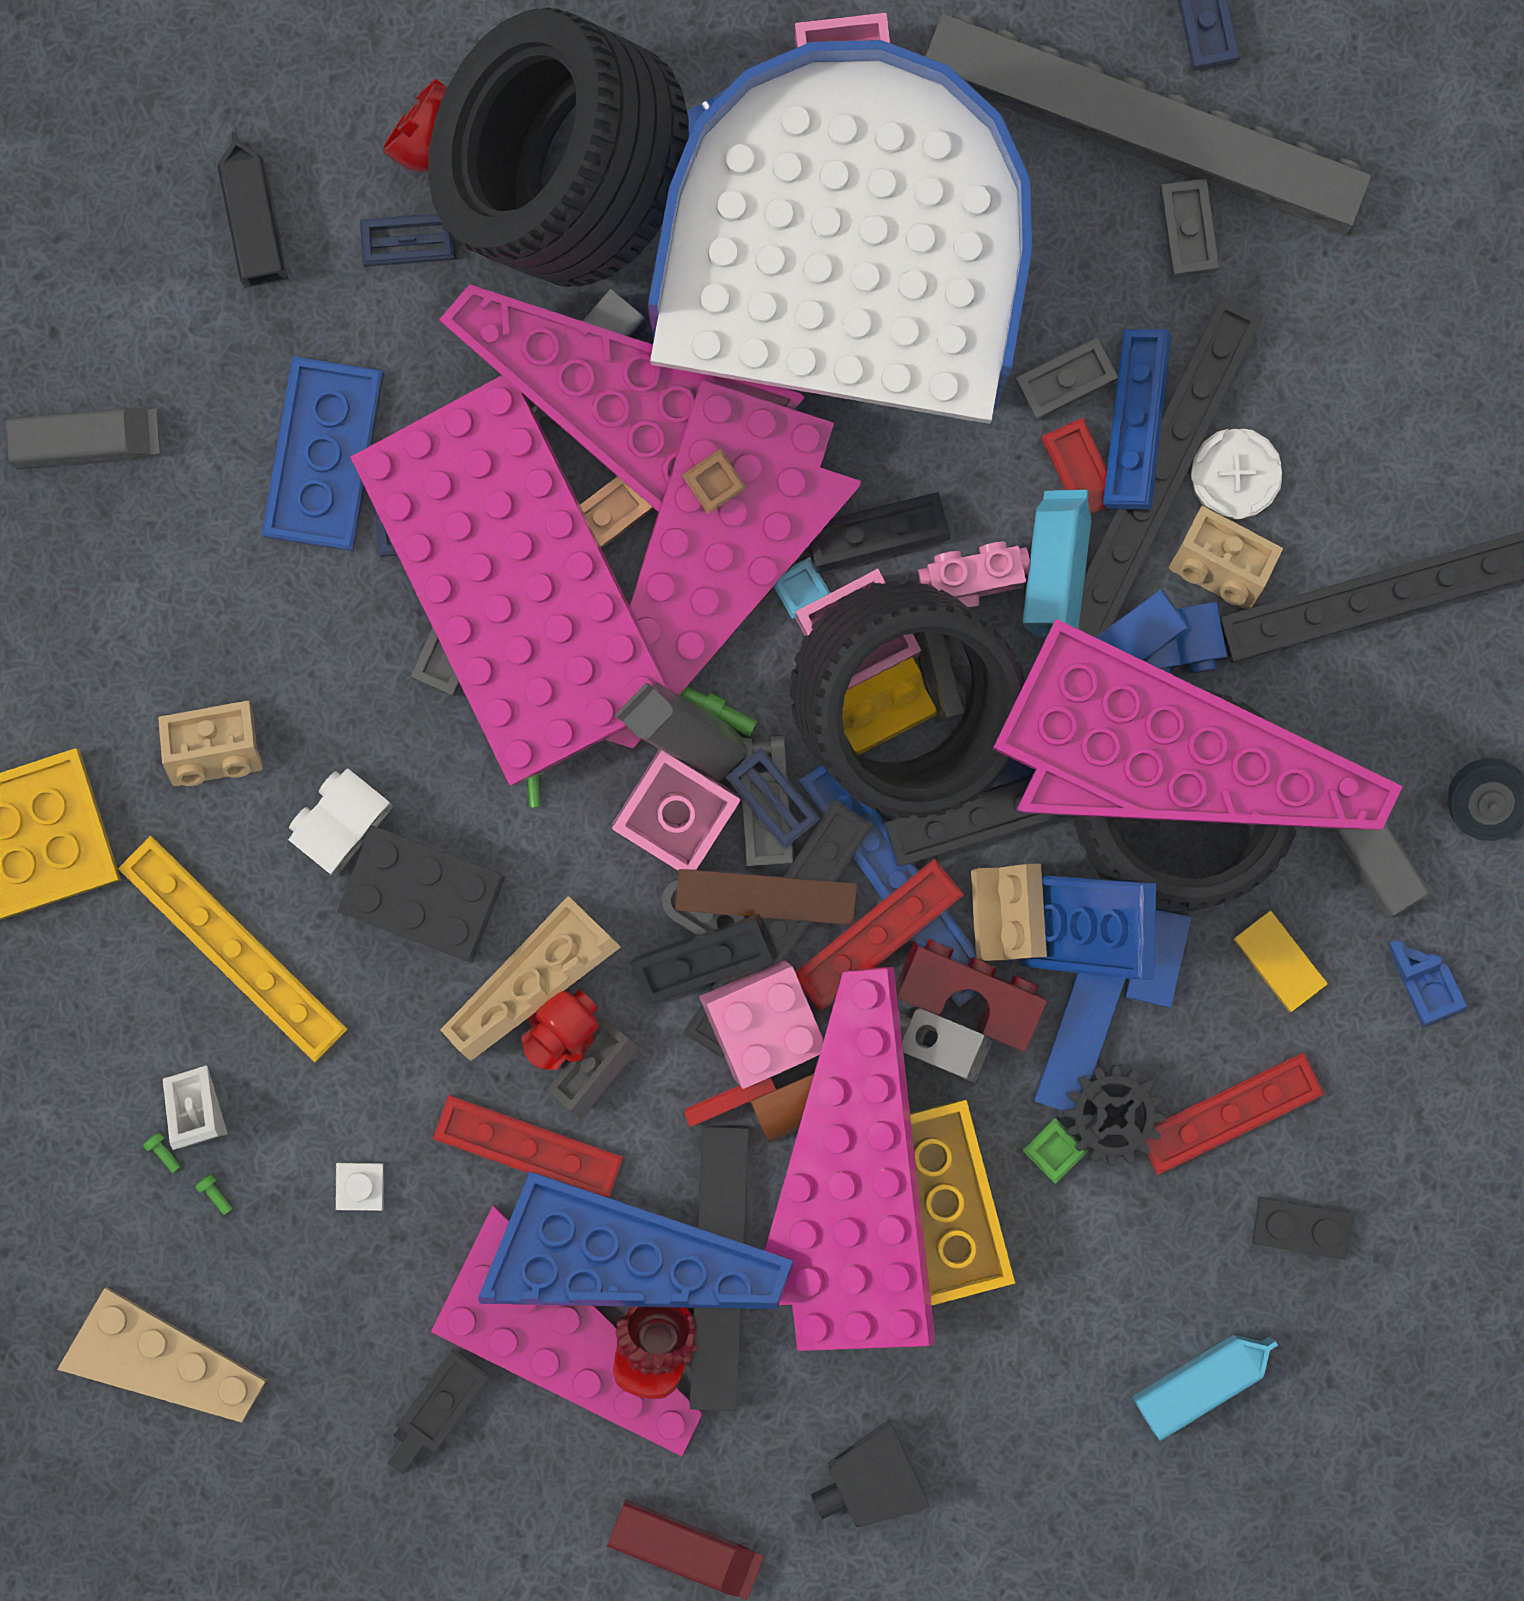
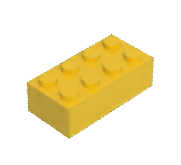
(956, 1206)

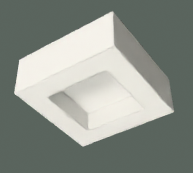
(360, 1186)

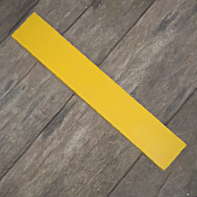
(233, 949)

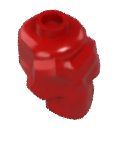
(561, 1030)

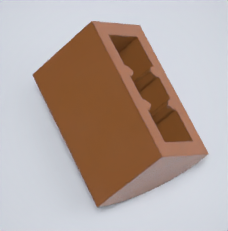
(783, 1108)

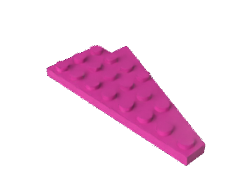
(593, 383)
(717, 566)
(1150, 746)
(853, 1186)

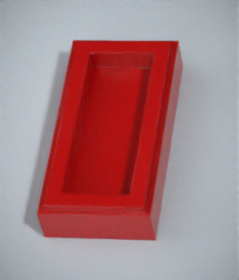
(1078, 461)
(727, 1101)

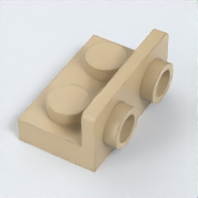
(1225, 558)
(209, 744)
(1008, 912)

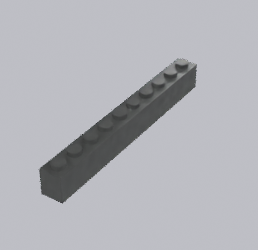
(1151, 125)

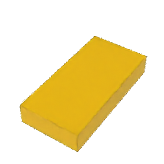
(1280, 961)

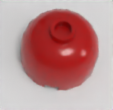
(412, 135)

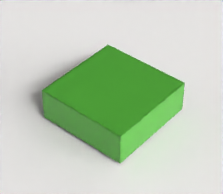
(1054, 1151)

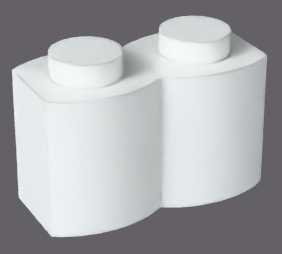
(339, 821)

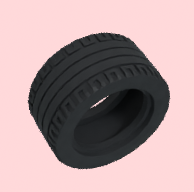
(499, 127)

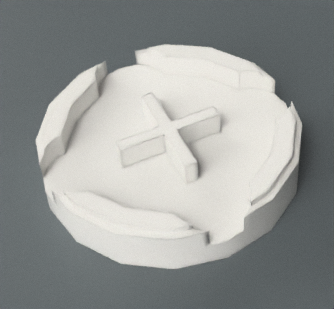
(1236, 473)

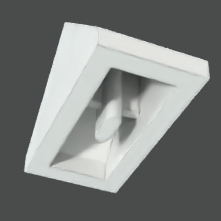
(192, 1108)

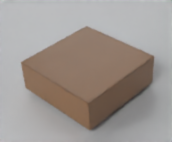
(713, 481)

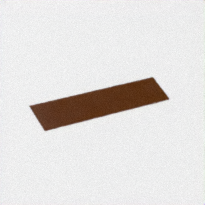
(765, 896)

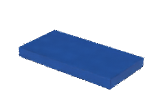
(313, 480)
(1098, 927)

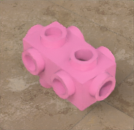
(978, 575)

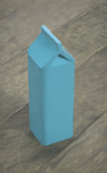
(1057, 561)
(1203, 1383)

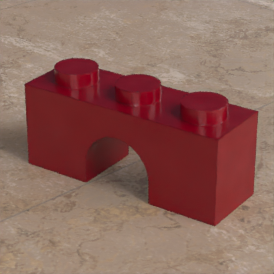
(1009, 1007)

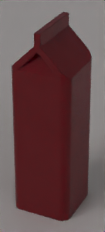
(685, 1550)

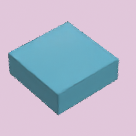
(800, 586)

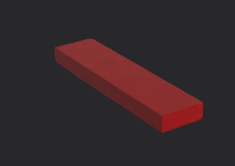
(880, 932)
(1233, 1112)
(527, 1146)

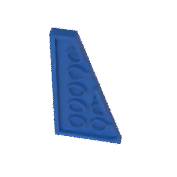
(603, 1252)

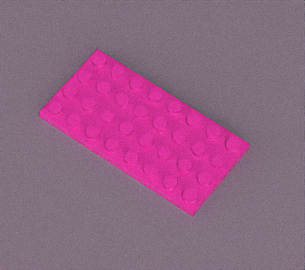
(510, 577)

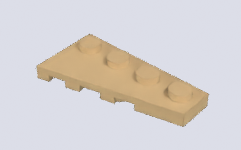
(544, 965)
(154, 1358)

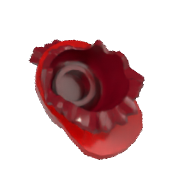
(653, 1350)

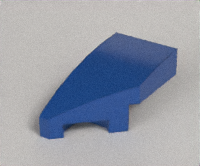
(1428, 984)

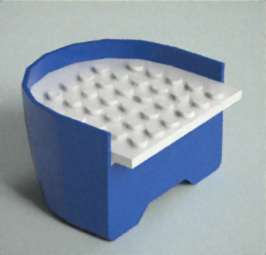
(848, 234)

